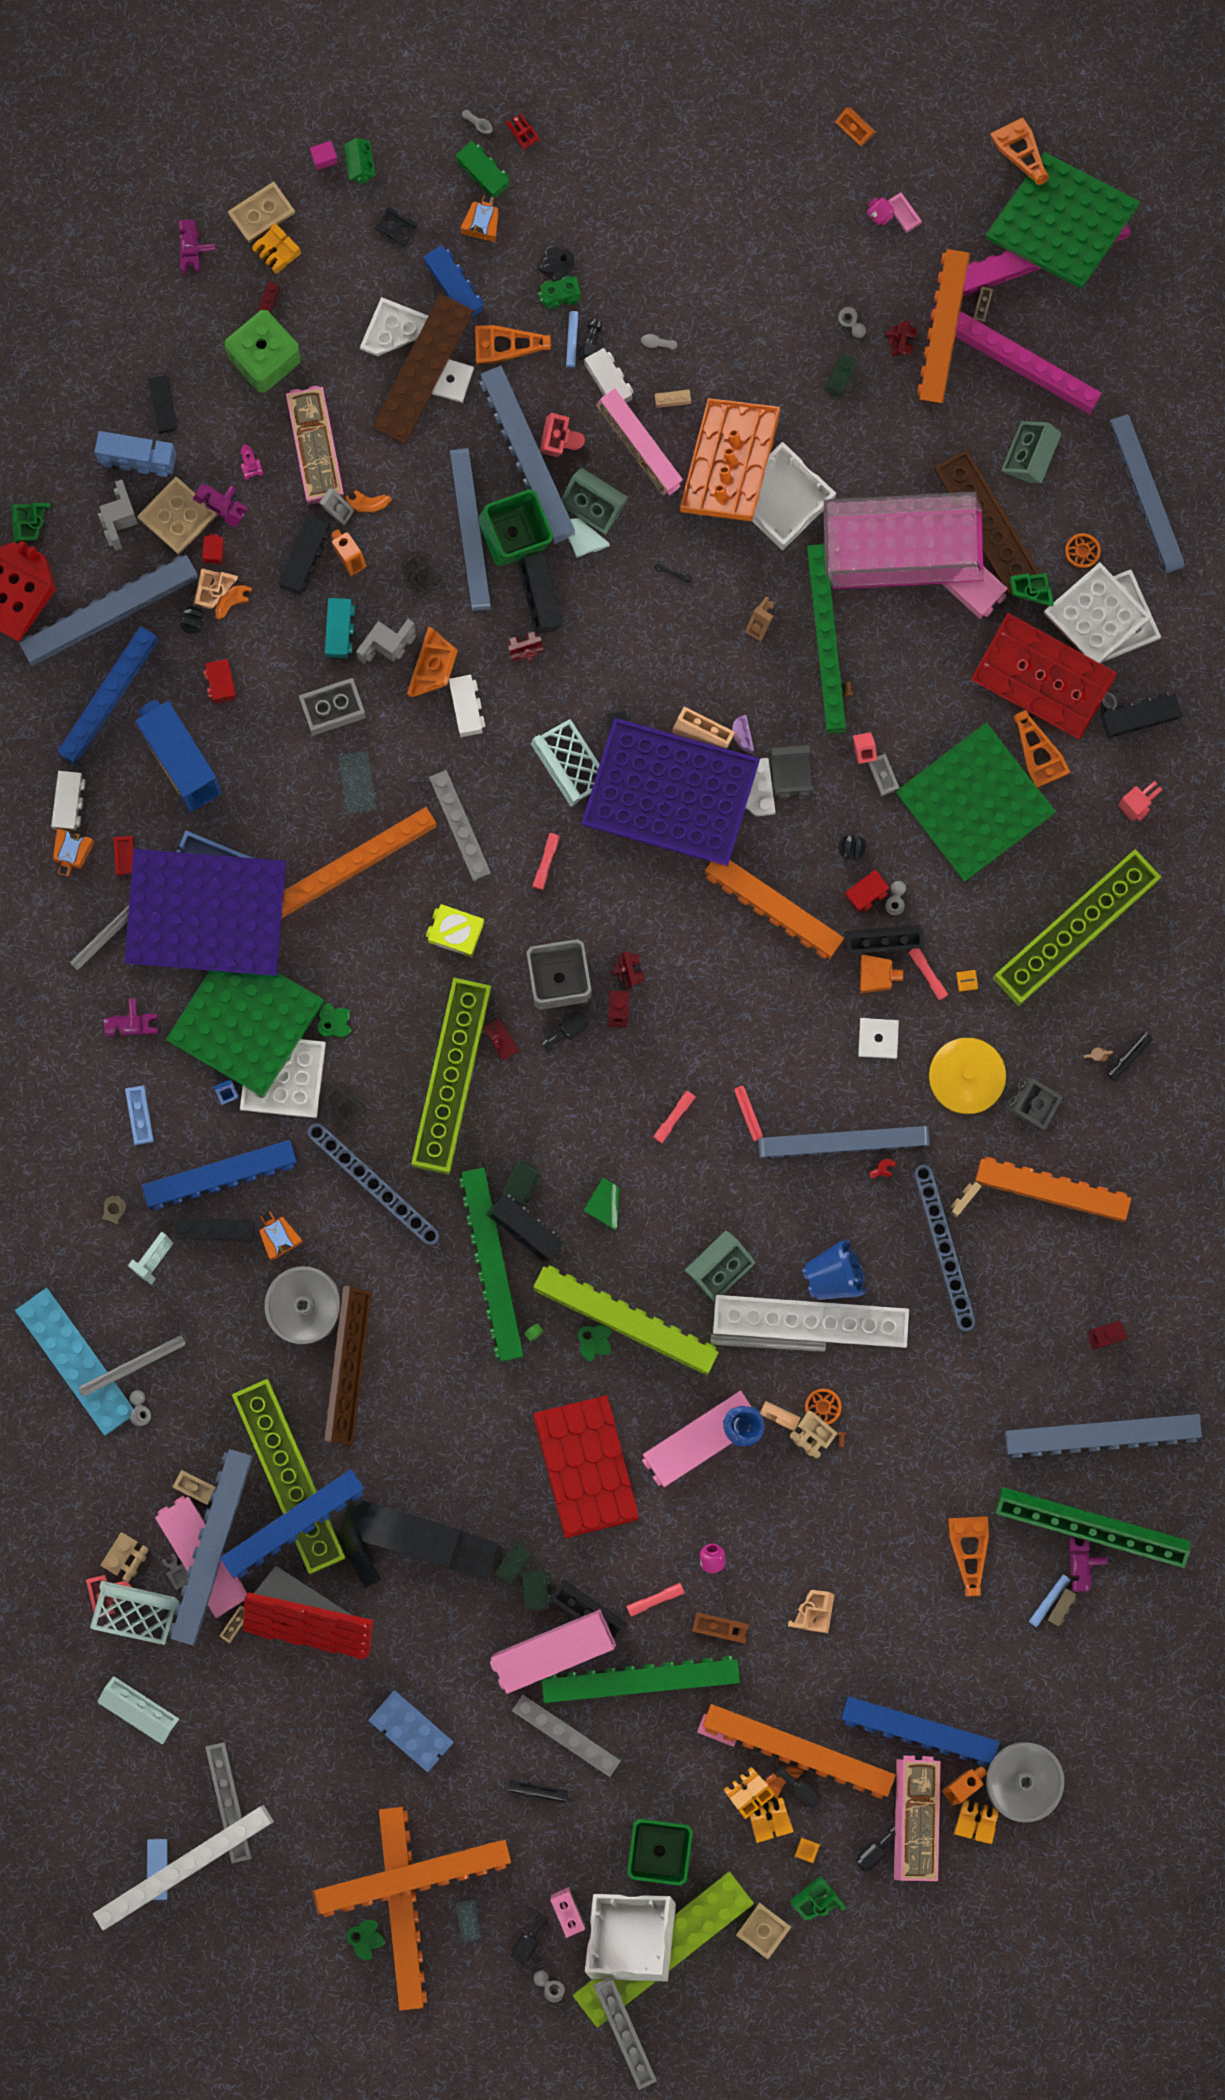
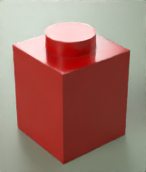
(213, 549)

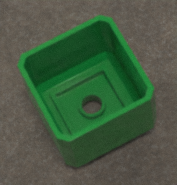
(524, 515)
(667, 1869)

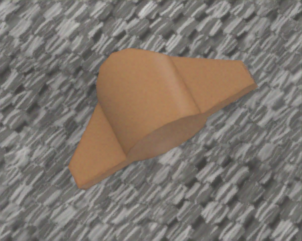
(1099, 1054)

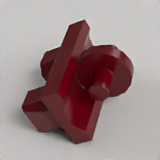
(898, 336)
(525, 649)
(625, 971)

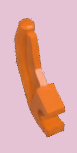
(367, 504)
(230, 598)
(777, 1783)

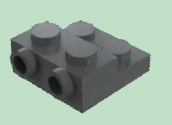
(1034, 1103)

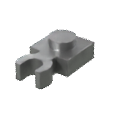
(177, 1574)

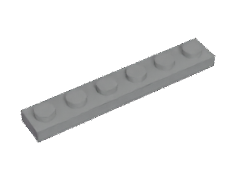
(459, 825)
(566, 1735)
(226, 1795)
(624, 2033)

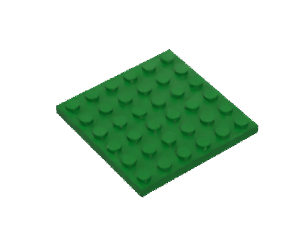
(1063, 222)
(975, 802)
(245, 1025)

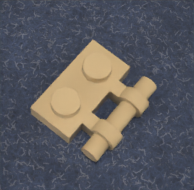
(818, 1430)
(119, 1554)

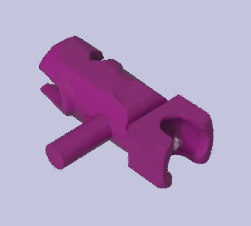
(190, 247)
(221, 503)
(131, 1023)
(1081, 1564)

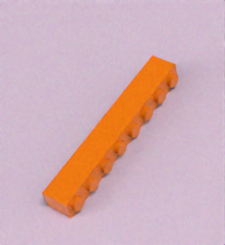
(944, 326)
(776, 907)
(1053, 1190)

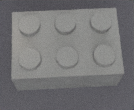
(332, 706)

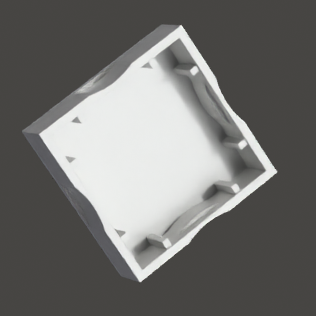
(789, 497)
(630, 1937)

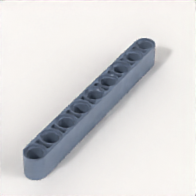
(1147, 493)
(470, 529)
(844, 1141)
(364, 1181)
(945, 1238)

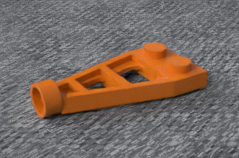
(1013, 133)
(485, 343)
(1048, 771)
(965, 1528)

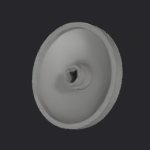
(303, 1305)
(1025, 1782)

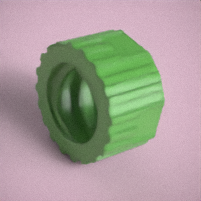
(533, 1332)

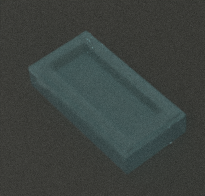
(468, 1920)

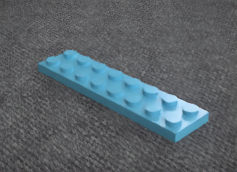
(74, 1359)

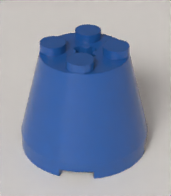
(835, 1273)

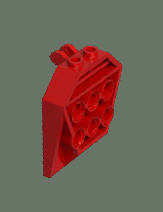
(32, 570)

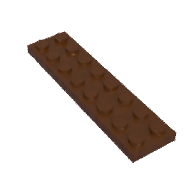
(423, 368)
(1000, 541)
(347, 1366)

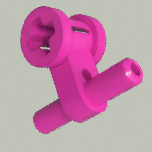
(250, 466)

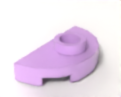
(742, 734)

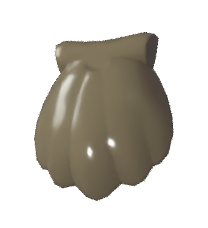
(113, 1209)

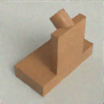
(760, 620)

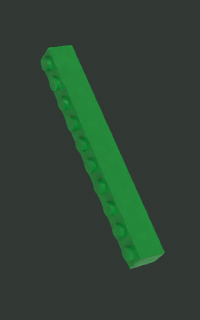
(826, 641)
(492, 1266)
(1093, 1527)
(641, 1680)

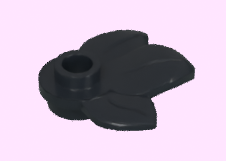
(554, 264)

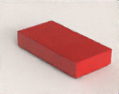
(123, 855)

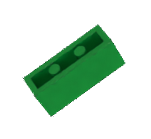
(483, 169)

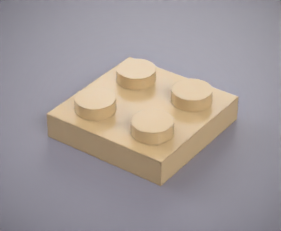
(763, 1930)

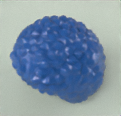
(743, 1425)

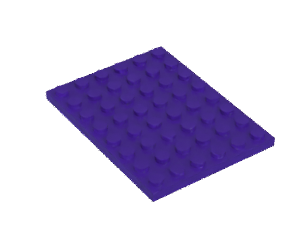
(670, 792)
(205, 912)

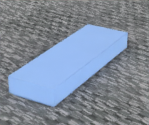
(139, 1115)
(157, 1859)

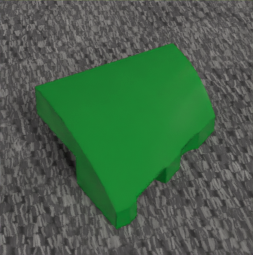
(27, 528)
(1032, 588)
(604, 1204)
(810, 1902)

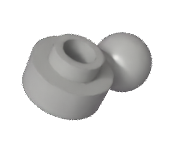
(858, 329)
(897, 888)
(137, 1398)
(541, 1979)

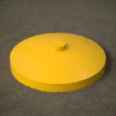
(967, 1076)

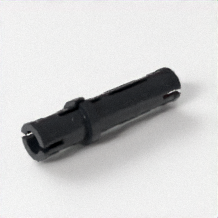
(1115, 1072)
(537, 1791)

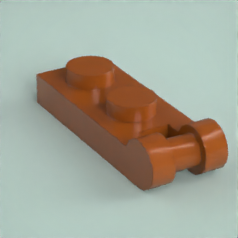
(719, 1627)

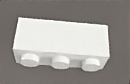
(607, 375)
(466, 705)
(68, 801)

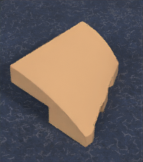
(209, 595)
(780, 1416)
(818, 1605)

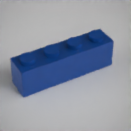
(451, 279)

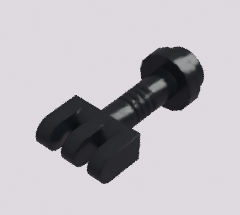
(587, 349)

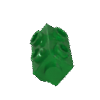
(359, 160)
(559, 292)

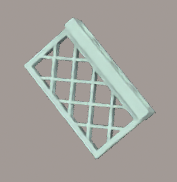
(554, 766)
(152, 1258)
(139, 1596)

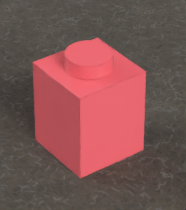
(864, 748)

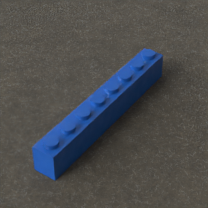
(108, 696)
(219, 1174)
(292, 1523)
(920, 1730)

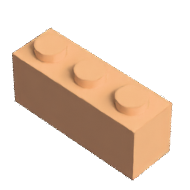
(702, 729)

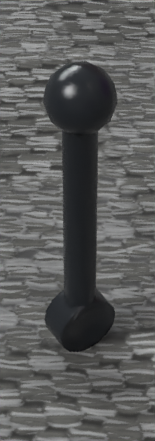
(658, 567)

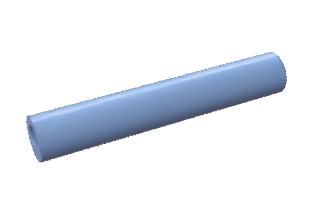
(572, 339)
(1049, 1600)

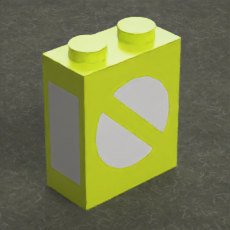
(455, 930)

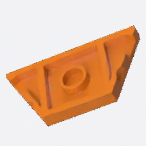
(433, 664)

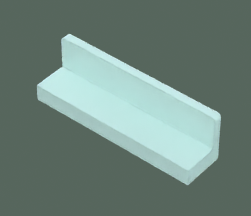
(137, 1710)

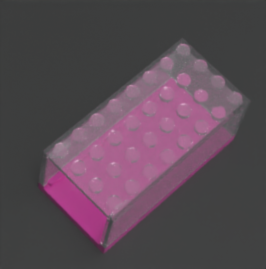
(903, 540)

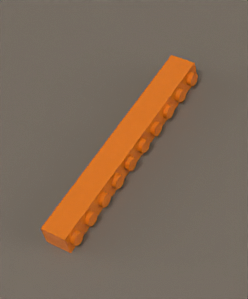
(357, 860)
(798, 1750)
(411, 1877)
(402, 1912)

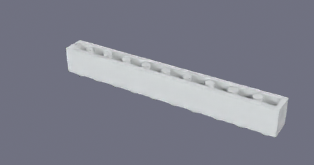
(183, 1867)

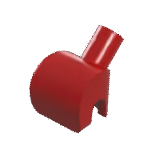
(882, 1169)

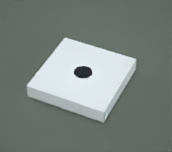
(454, 381)
(878, 1038)

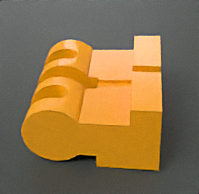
(276, 240)
(756, 1789)
(779, 1824)
(982, 1830)

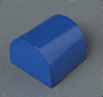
(226, 1092)

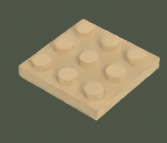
(176, 516)

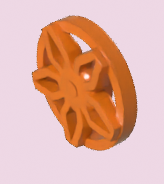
(1082, 550)
(823, 1406)

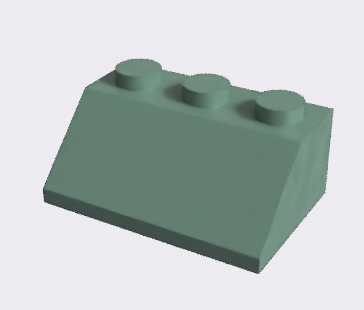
(1031, 451)
(593, 500)
(720, 1265)

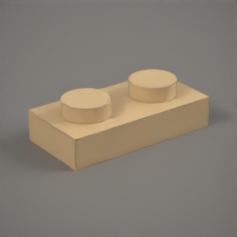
(969, 1193)
(193, 1487)

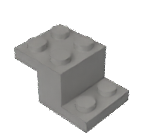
(117, 515)
(386, 642)

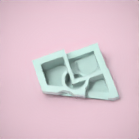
(585, 539)

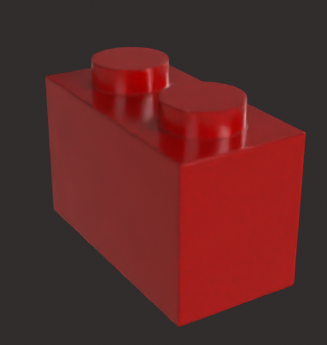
(220, 681)
(867, 891)

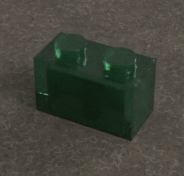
(841, 375)
(521, 1182)
(513, 1562)
(535, 1590)

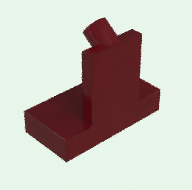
(500, 1039)

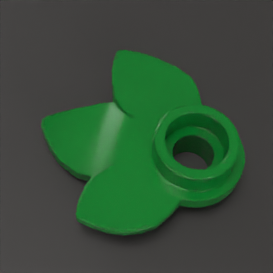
(336, 1019)
(597, 1342)
(368, 1939)

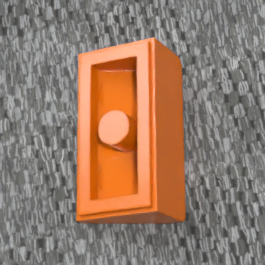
(855, 126)

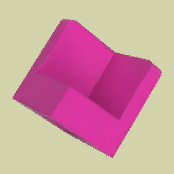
(323, 155)

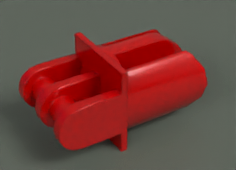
(523, 132)

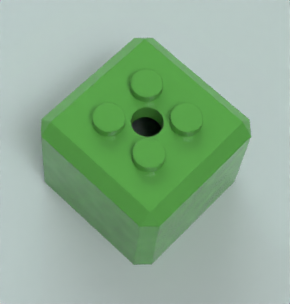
(267, 365)

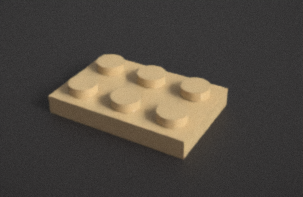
(260, 212)

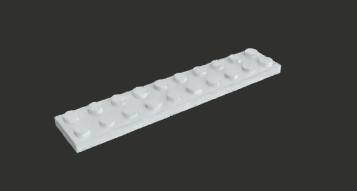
(811, 1321)

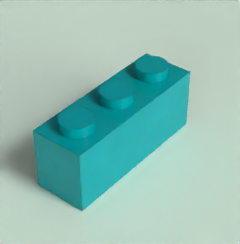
(339, 628)

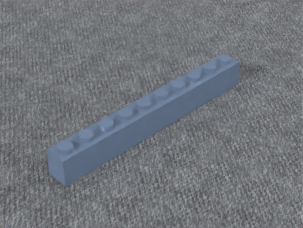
(526, 451)
(108, 610)
(1103, 1435)
(211, 1548)

